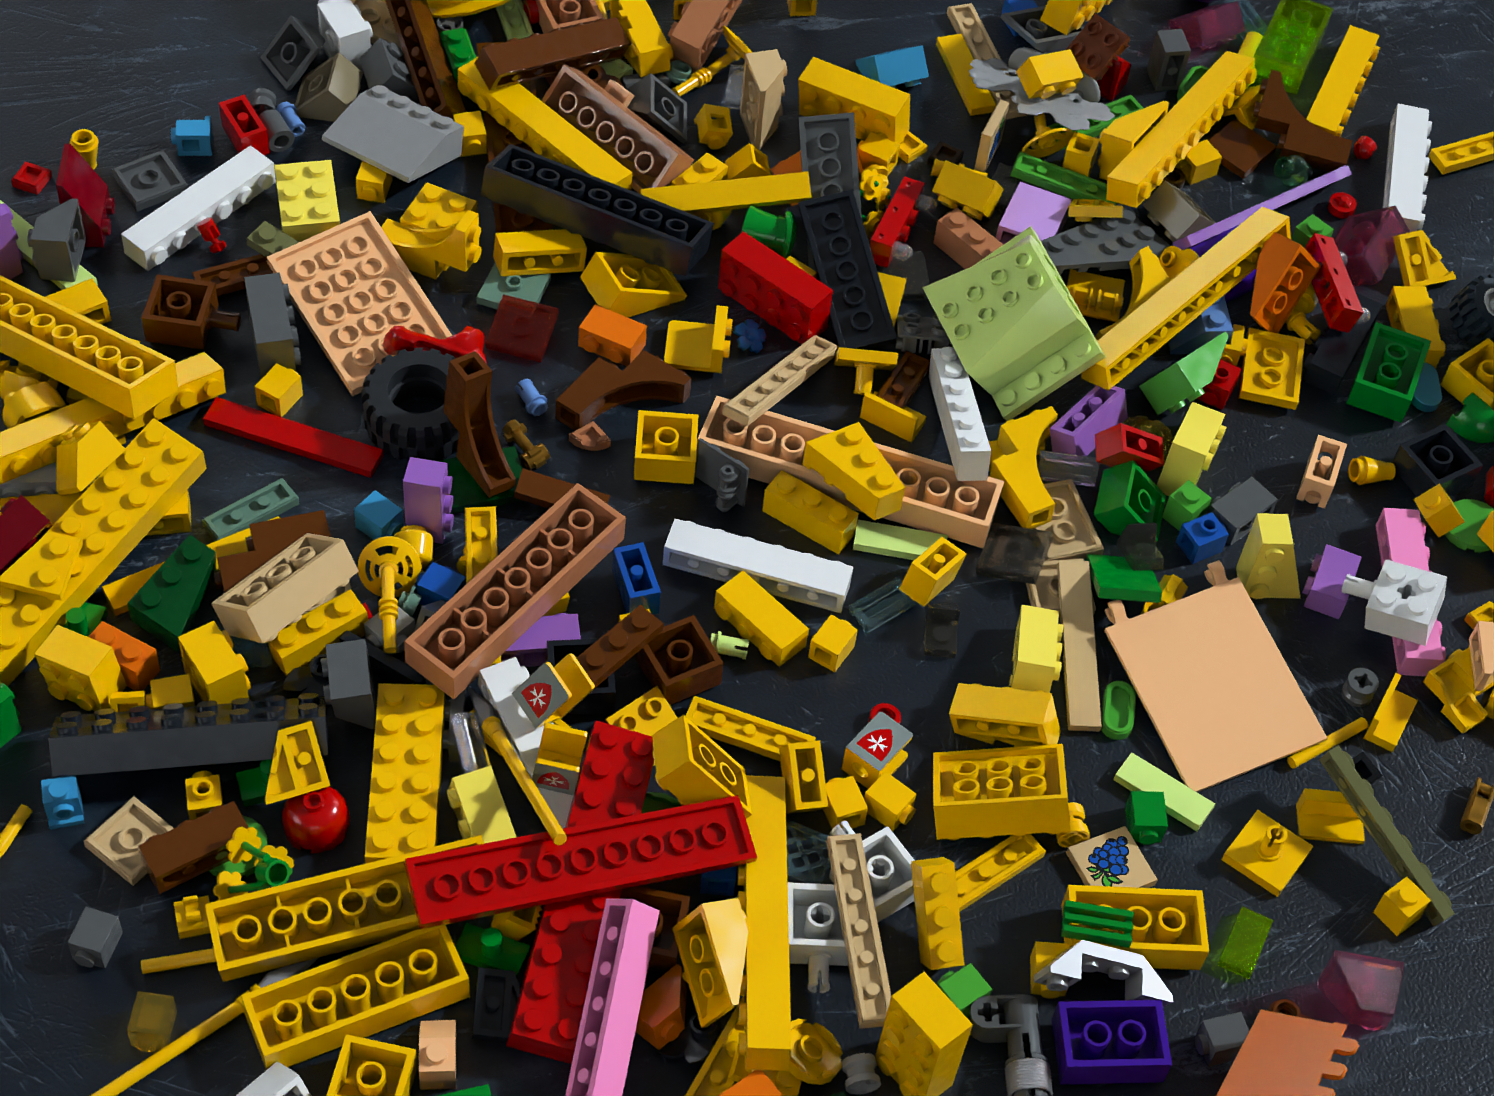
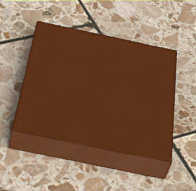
(1241, 148)

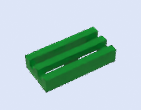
(1098, 918)

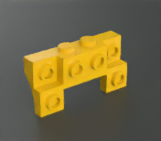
(1455, 688)

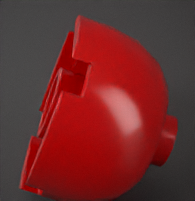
(316, 820)

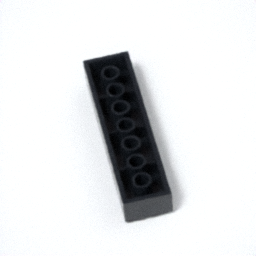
(597, 209)
(179, 734)

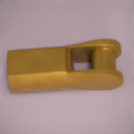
(1477, 807)

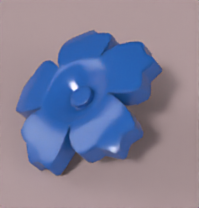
(750, 336)

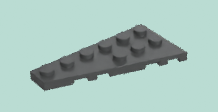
(1102, 244)

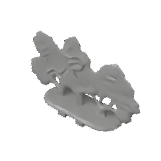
(1068, 110)

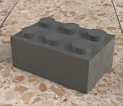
(271, 322)

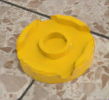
(813, 1053)

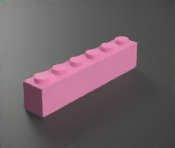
(1402, 541)
(613, 999)

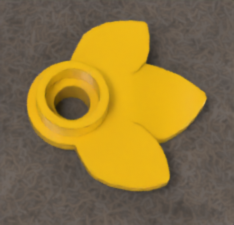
(1176, 260)

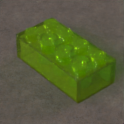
(1292, 41)

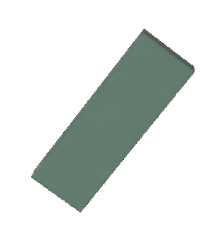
(254, 508)

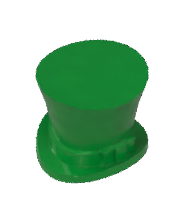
(773, 231)

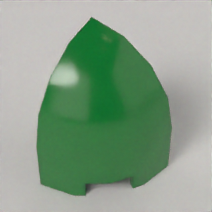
(1474, 421)

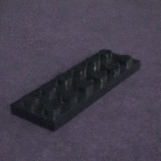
(847, 267)

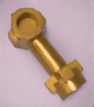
(533, 455)

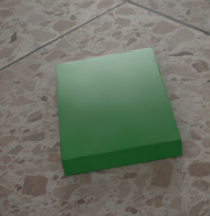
(1118, 581)

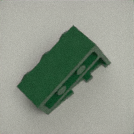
(174, 593)

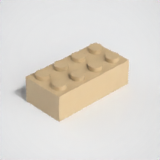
(285, 588)

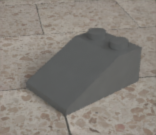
(1037, 33)

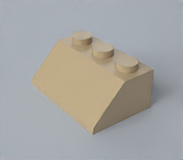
(762, 94)

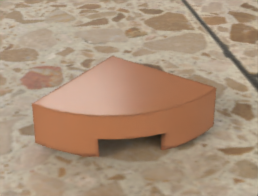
(590, 438)

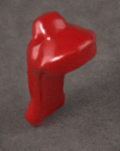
(457, 345)

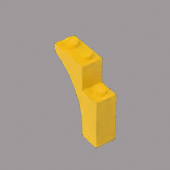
(437, 249)
(1147, 279)
(1018, 468)

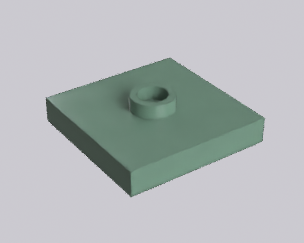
(519, 286)

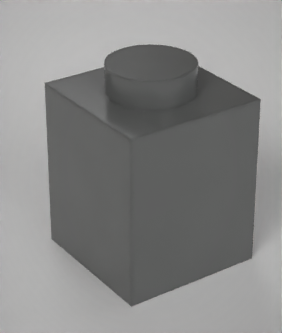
(95, 938)
(1221, 1038)

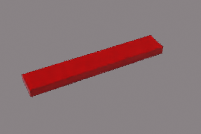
(293, 437)

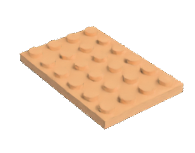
(352, 293)

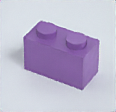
(1325, 588)

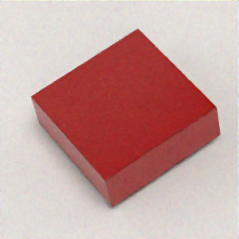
(31, 178)

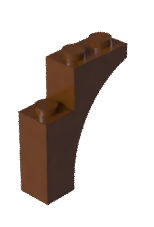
(1298, 135)
(606, 386)
(470, 411)
(266, 542)

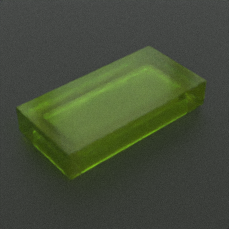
(1245, 942)

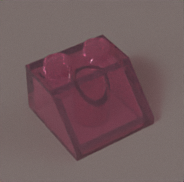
(1210, 25)

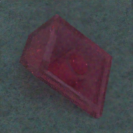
(1362, 988)

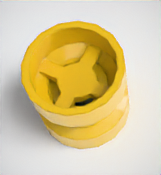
(1078, 830)

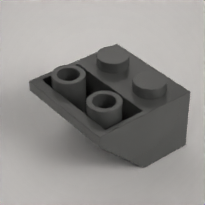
(386, 66)

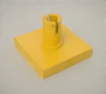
(865, 362)
(1267, 853)

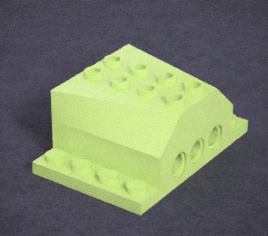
(1015, 324)

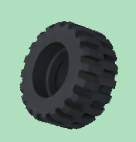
(407, 433)

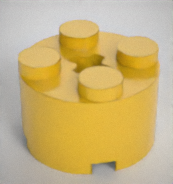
(30, 403)

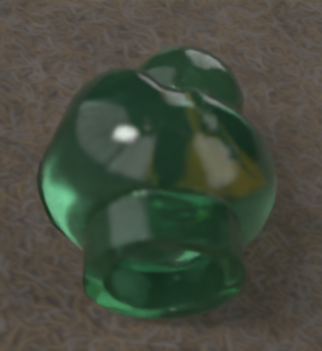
(1293, 170)

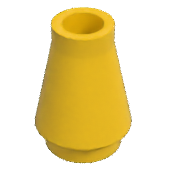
(86, 145)
(1369, 470)

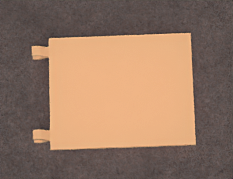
(1213, 682)

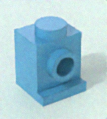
(193, 137)
(62, 801)

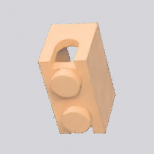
(1321, 474)

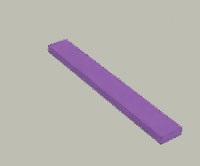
(1271, 204)

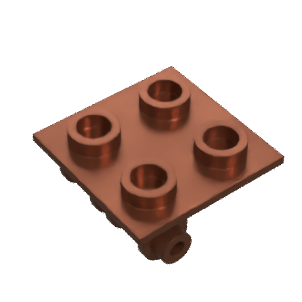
(1098, 46)

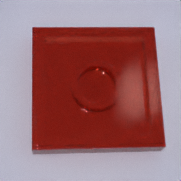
(522, 328)

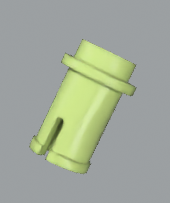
(726, 644)

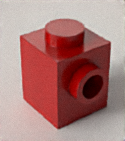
(1221, 388)

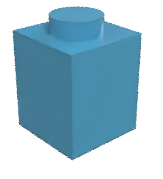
(378, 516)

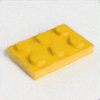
(1272, 369)

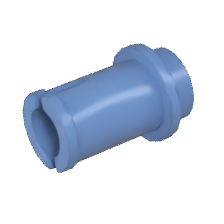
(290, 116)
(534, 402)

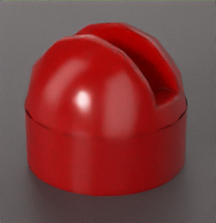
(1364, 147)

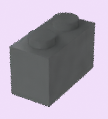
(1168, 59)
(1240, 506)

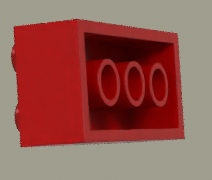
(774, 288)

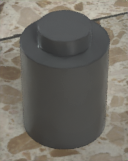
(279, 133)

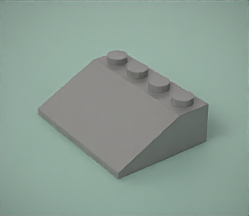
(395, 134)

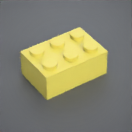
(306, 198)

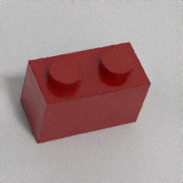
(243, 125)
(1126, 444)

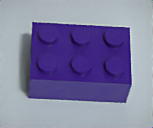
(1111, 1042)

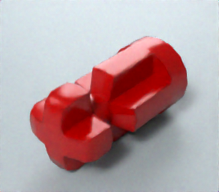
(210, 233)

